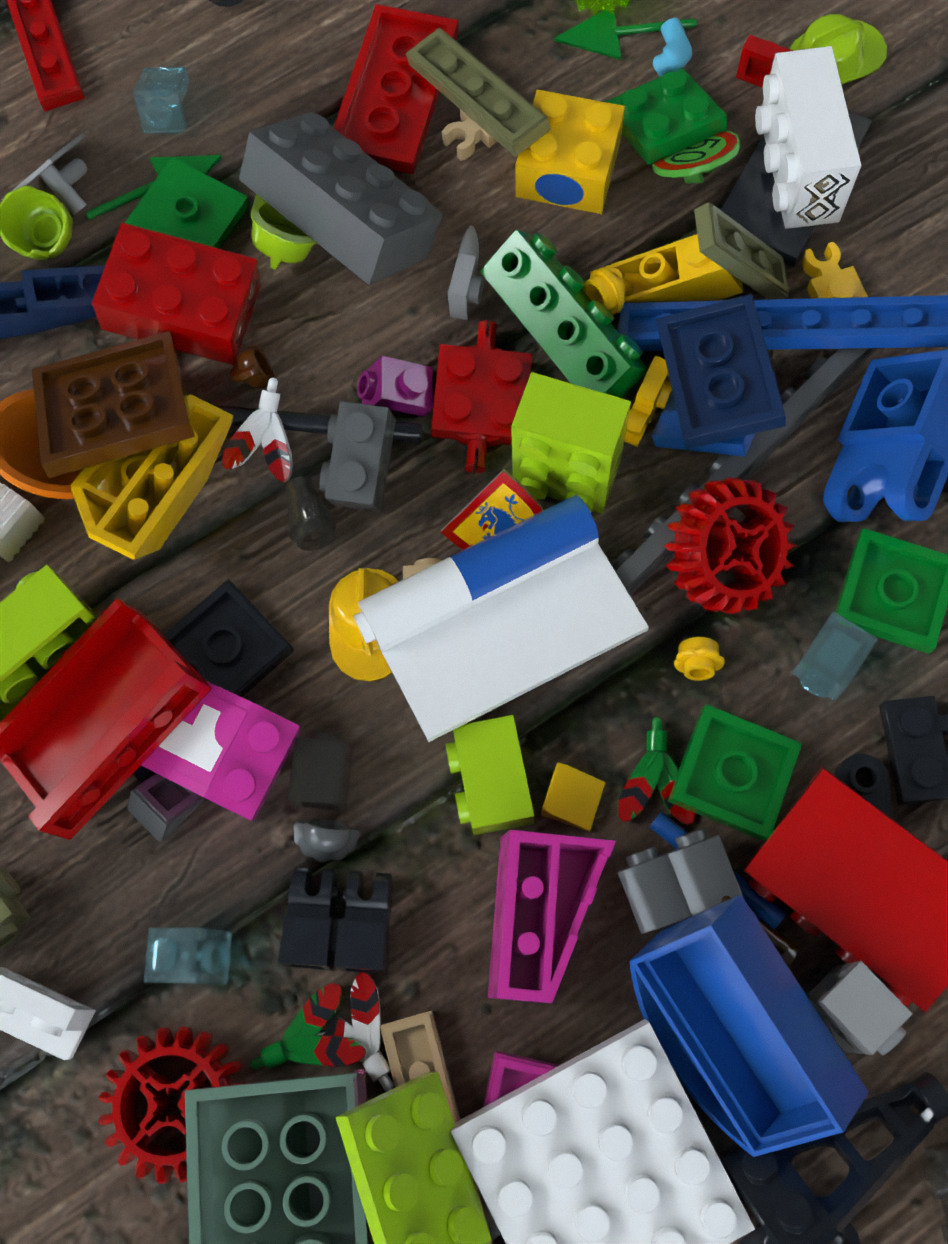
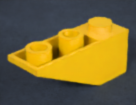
(675, 275)

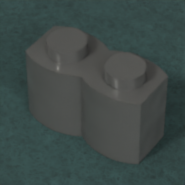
(678, 881)

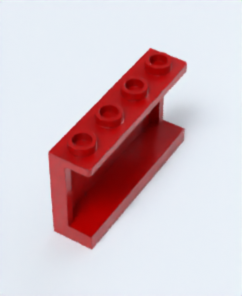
(96, 718)
(862, 886)

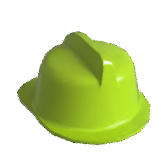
(855, 44)
(277, 235)

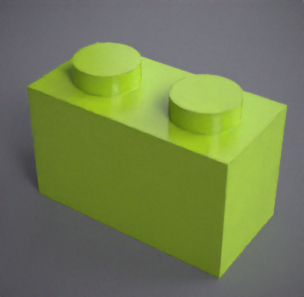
(491, 775)

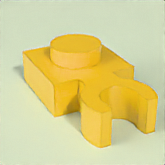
(828, 278)
(652, 394)

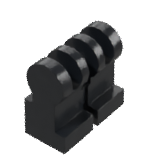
(313, 935)

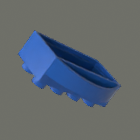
(744, 1032)

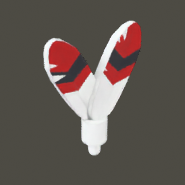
(263, 427)
(364, 1028)

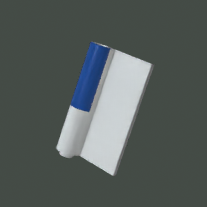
(501, 617)

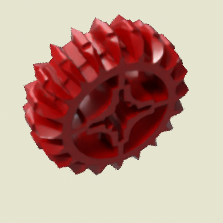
(714, 543)
(139, 1137)

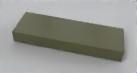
(740, 252)

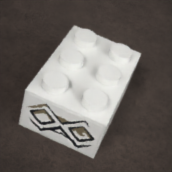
(807, 138)

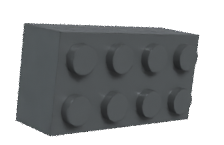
(340, 196)

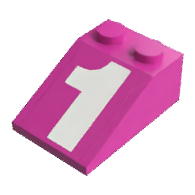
(227, 752)

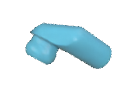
(677, 49)

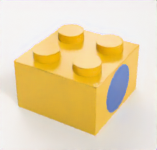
(576, 157)

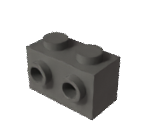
(359, 456)

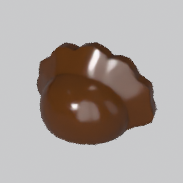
(252, 368)

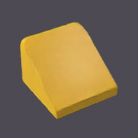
(572, 797)

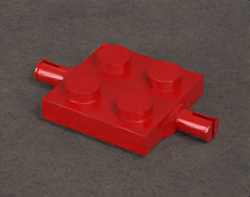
(478, 394)

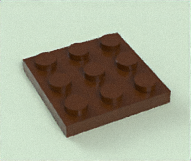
(110, 404)

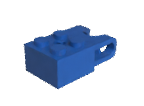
(894, 440)

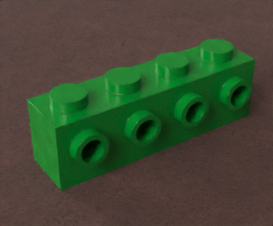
(562, 316)

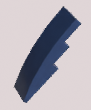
(47, 299)

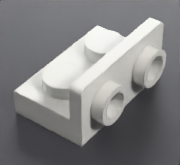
(41, 1015)

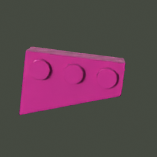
(539, 909)

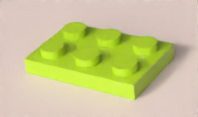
(411, 1167)

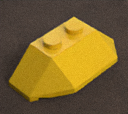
(142, 497)

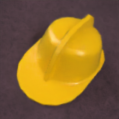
(346, 643)

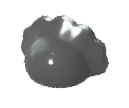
(325, 838)

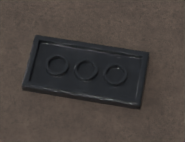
(753, 206)
(227, 644)

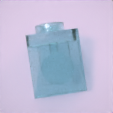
(187, 956)

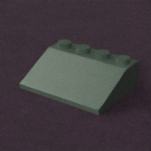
(272, 1163)

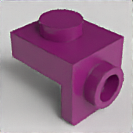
(397, 386)

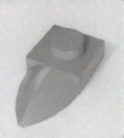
(466, 284)

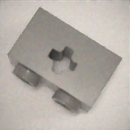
(859, 1009)

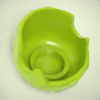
(35, 223)

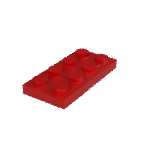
(387, 99)

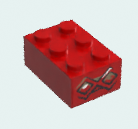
(178, 287)

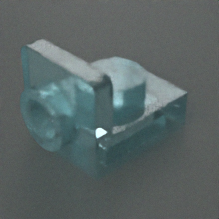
(160, 99)

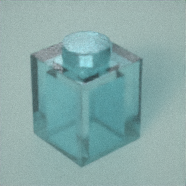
(833, 657)

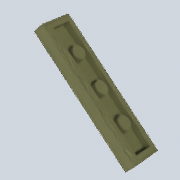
(478, 92)

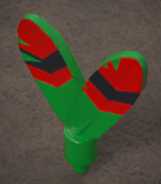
(652, 771)
(302, 1040)

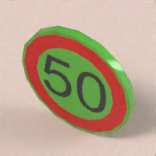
(699, 158)

